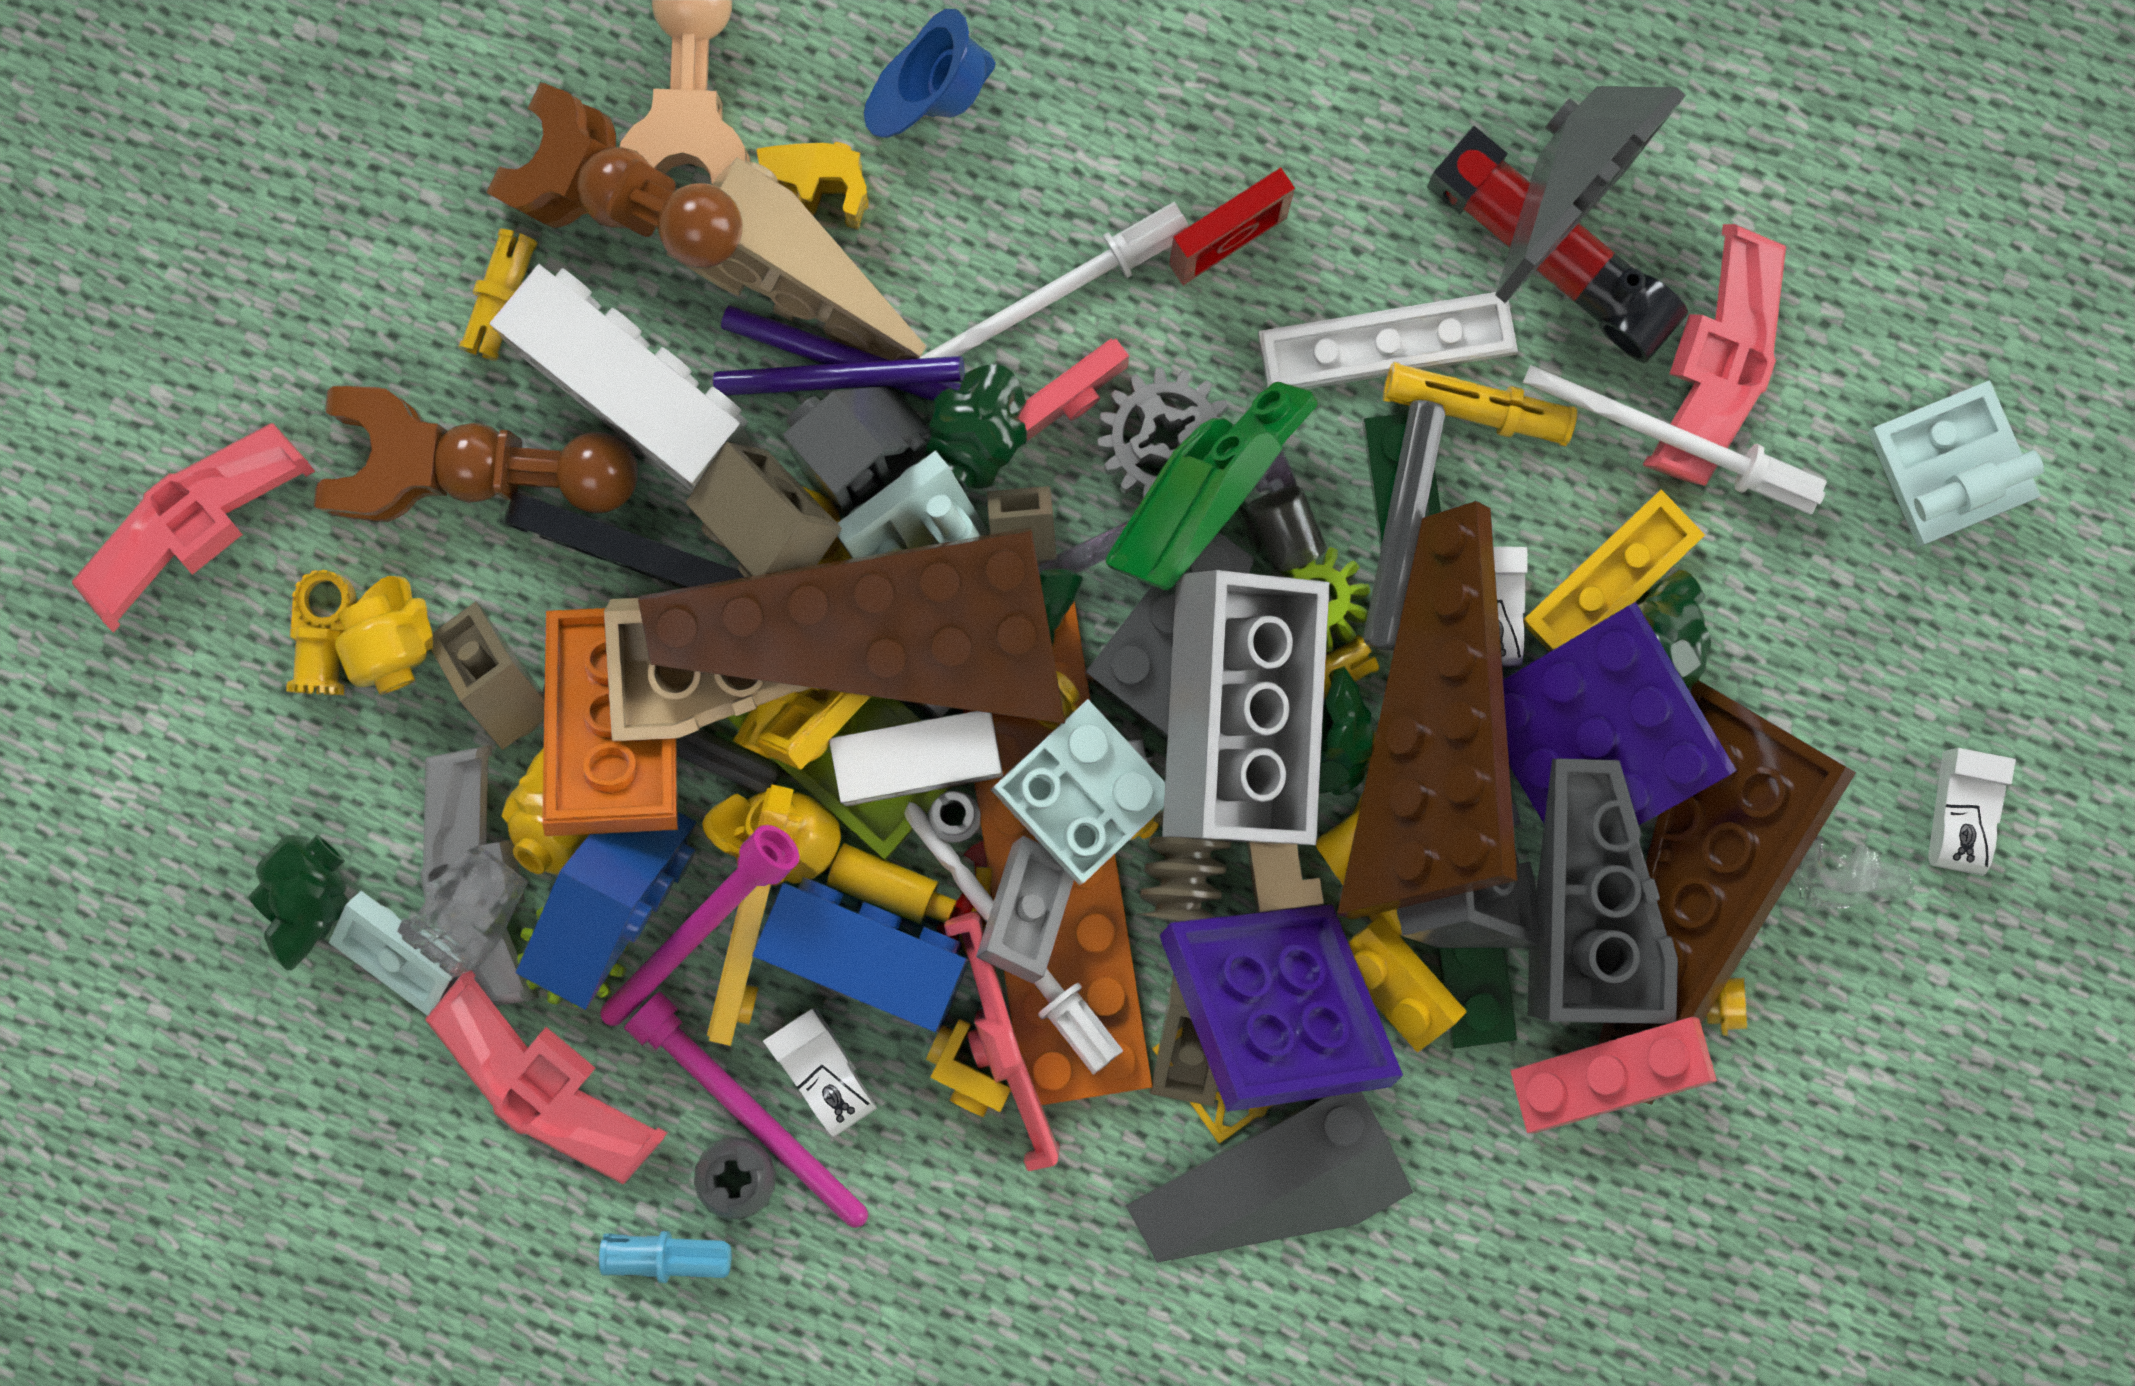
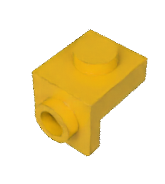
(971, 1087)

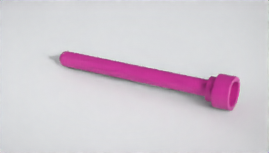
(762, 861)
(660, 1027)

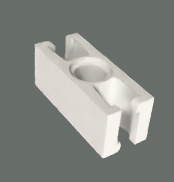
(916, 758)

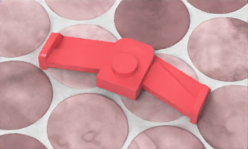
(1729, 355)
(186, 519)
(997, 1047)
(538, 1084)

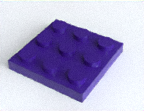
(1612, 700)
(1280, 1006)

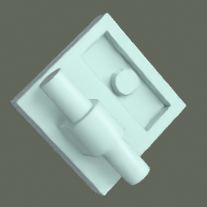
(1955, 463)
(912, 512)
(1082, 792)

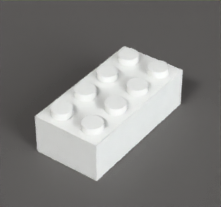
(616, 377)

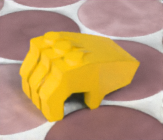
(820, 170)

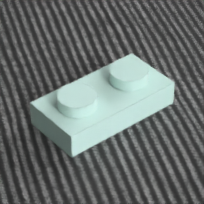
(371, 940)

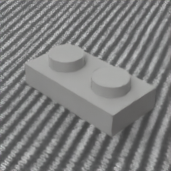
(1026, 912)

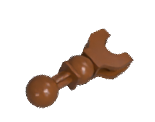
(586, 173)
(466, 462)

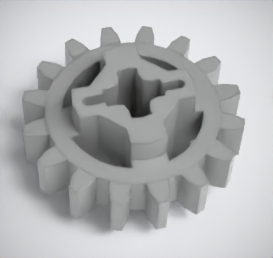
(1153, 412)

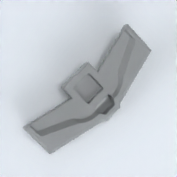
(457, 822)

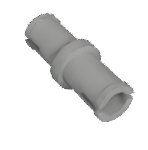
(956, 833)

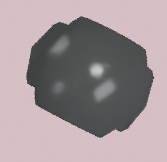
(719, 1198)

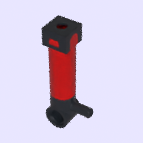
(1629, 305)

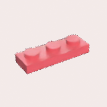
(1613, 1075)

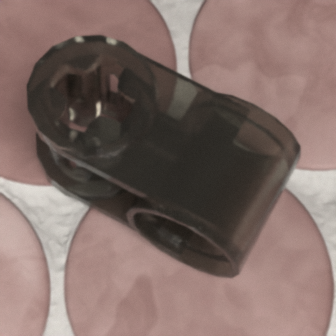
(1282, 528)

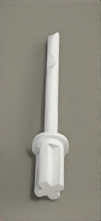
(1125, 250)
(1754, 470)
(1065, 1008)

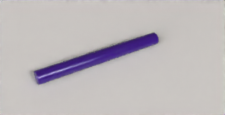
(812, 346)
(840, 376)

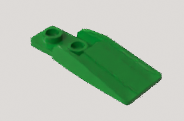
(1205, 486)

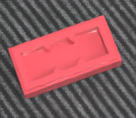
(1075, 389)

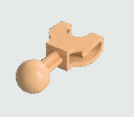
(688, 118)

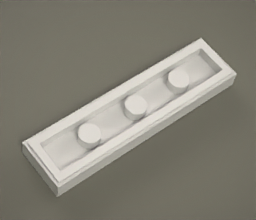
(1369, 342)

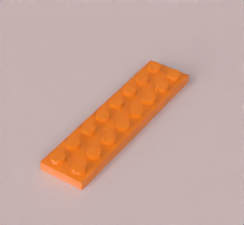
(1092, 935)

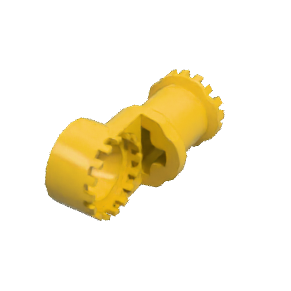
(315, 637)

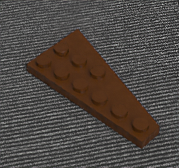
(911, 625)
(1439, 766)
(1734, 848)

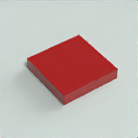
(1231, 226)

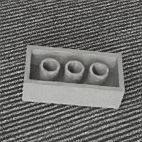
(1246, 708)

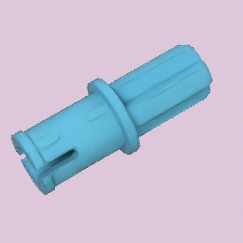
(663, 1256)

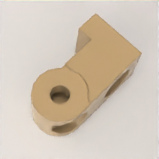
(1279, 880)

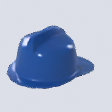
(930, 77)

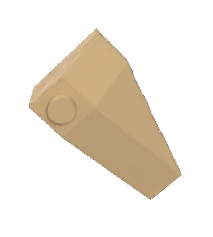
(803, 268)
(664, 700)

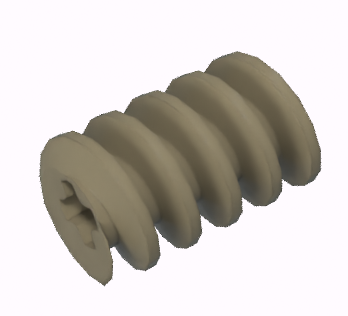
(1182, 877)

